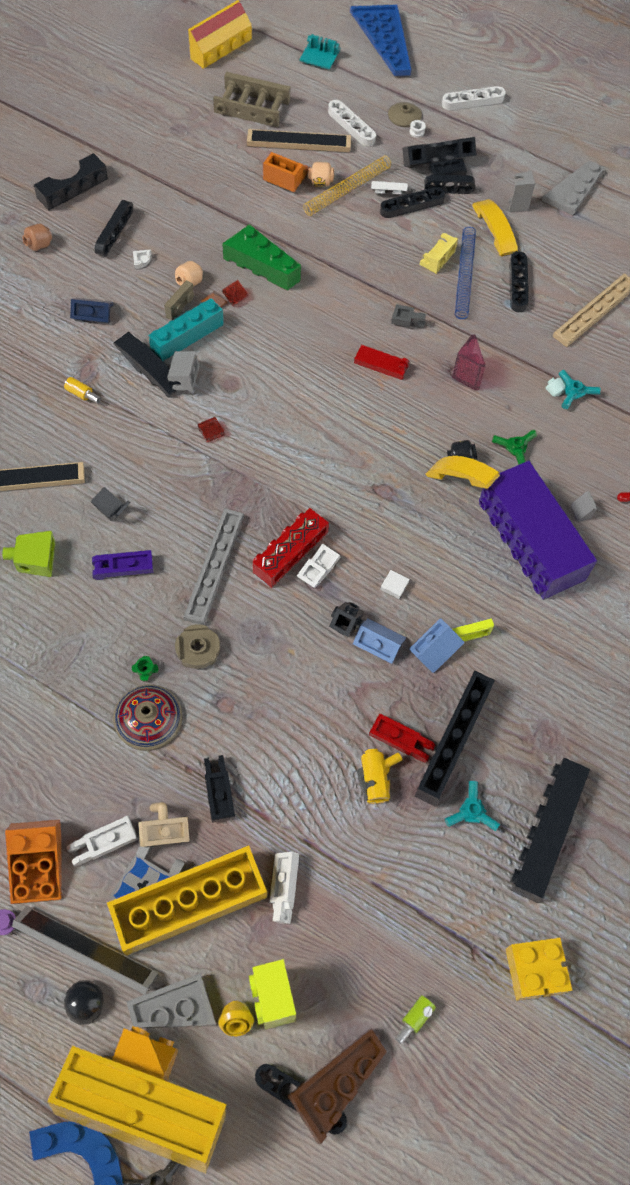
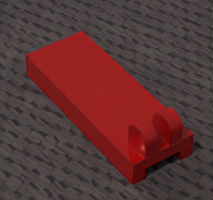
(381, 362)

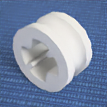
(417, 128)

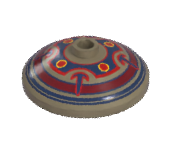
(149, 730)

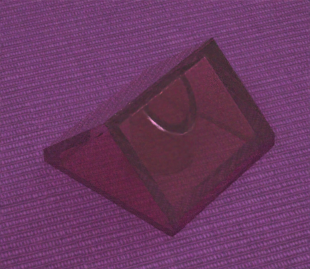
(469, 364)

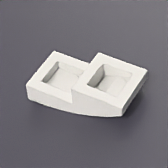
(319, 566)

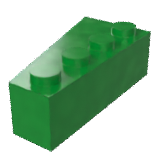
(256, 252)

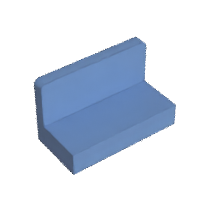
(379, 640)
(436, 645)

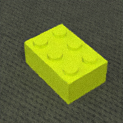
(274, 994)

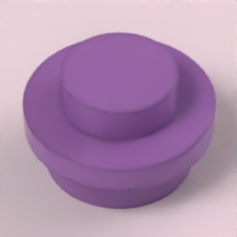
(6, 921)

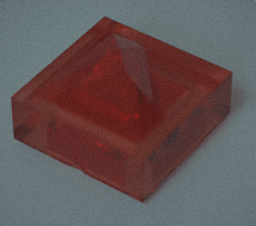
(235, 293)
(211, 429)

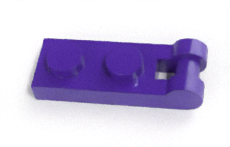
(122, 564)

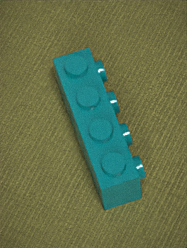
(186, 329)

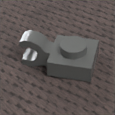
(405, 316)

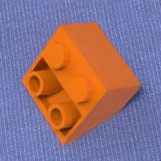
(284, 171)

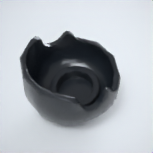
(83, 1002)

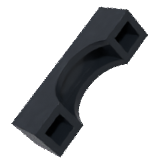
(439, 151)
(56, 192)

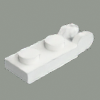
(104, 840)

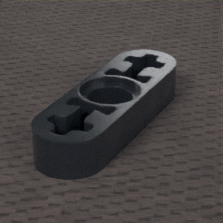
(463, 180)

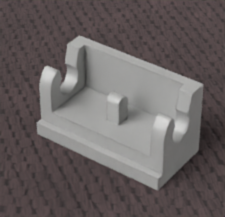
(522, 192)
(184, 369)

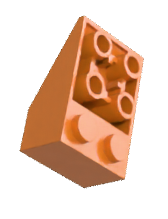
(34, 861)

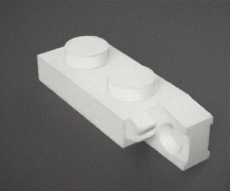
(284, 886)

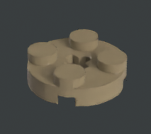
(206, 655)

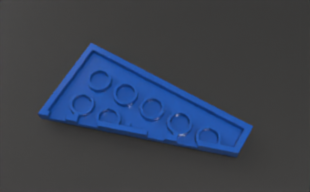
(385, 32)

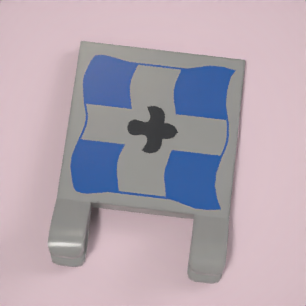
(143, 873)

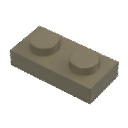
(179, 300)

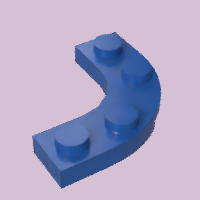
(81, 1140)

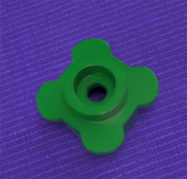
(143, 662)

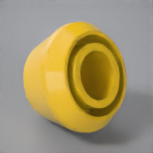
(236, 1019)

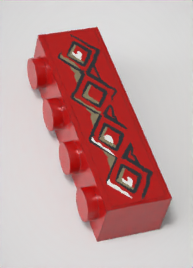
(290, 547)

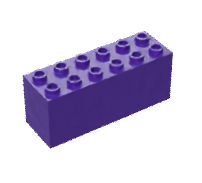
(537, 530)

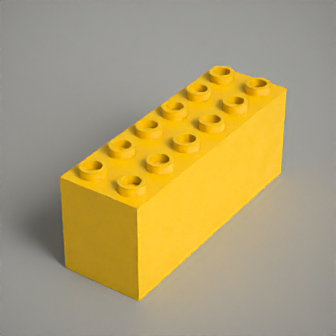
(138, 1108)

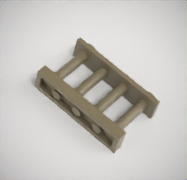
(256, 88)

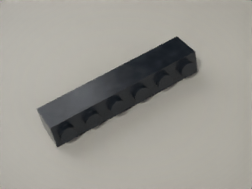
(454, 738)
(550, 830)

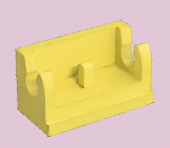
(439, 253)

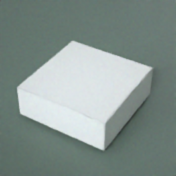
(394, 584)

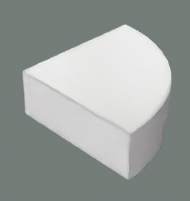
(141, 258)

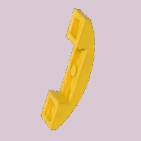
(498, 225)
(463, 467)

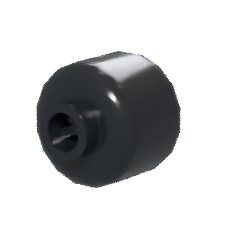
(464, 449)

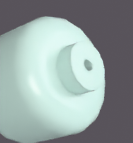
(556, 386)

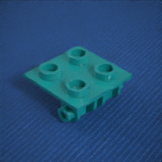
(320, 53)

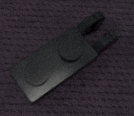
(219, 792)

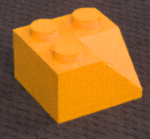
(144, 1054)

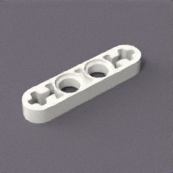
(455, 100)
(365, 135)

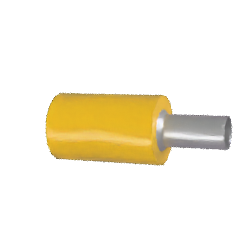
(80, 390)

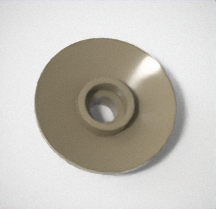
(404, 113)

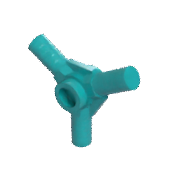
(575, 389)
(472, 810)

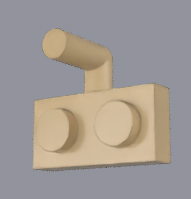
(164, 829)

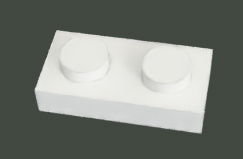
(397, 188)

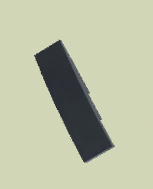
(146, 362)

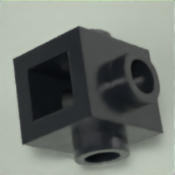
(346, 618)

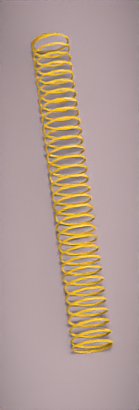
(383, 164)

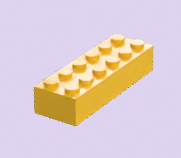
(186, 900)

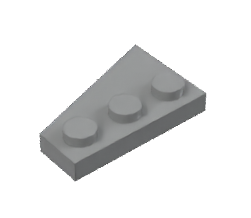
(173, 1006)

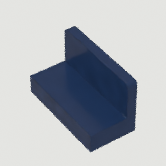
(90, 309)

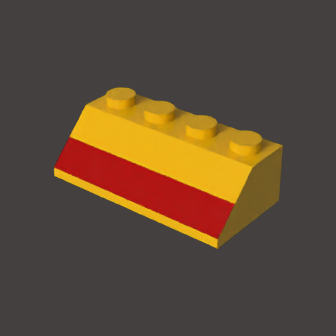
(219, 34)

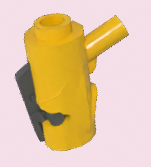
(374, 775)

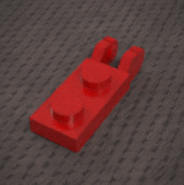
(400, 737)

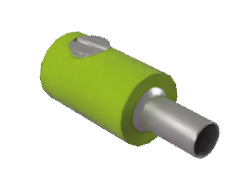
(416, 1018)

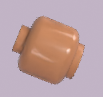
(37, 237)

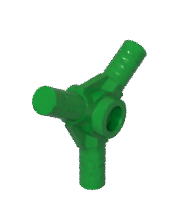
(516, 445)

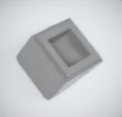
(584, 507)

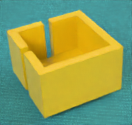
(538, 967)

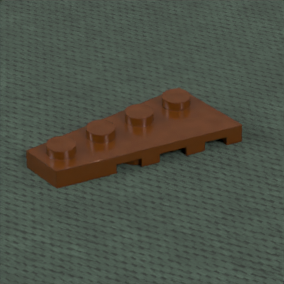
(332, 1087)

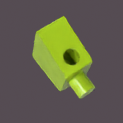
(32, 553)

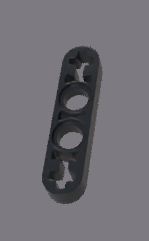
(392, 208)
(113, 228)
(518, 281)
(287, 1079)

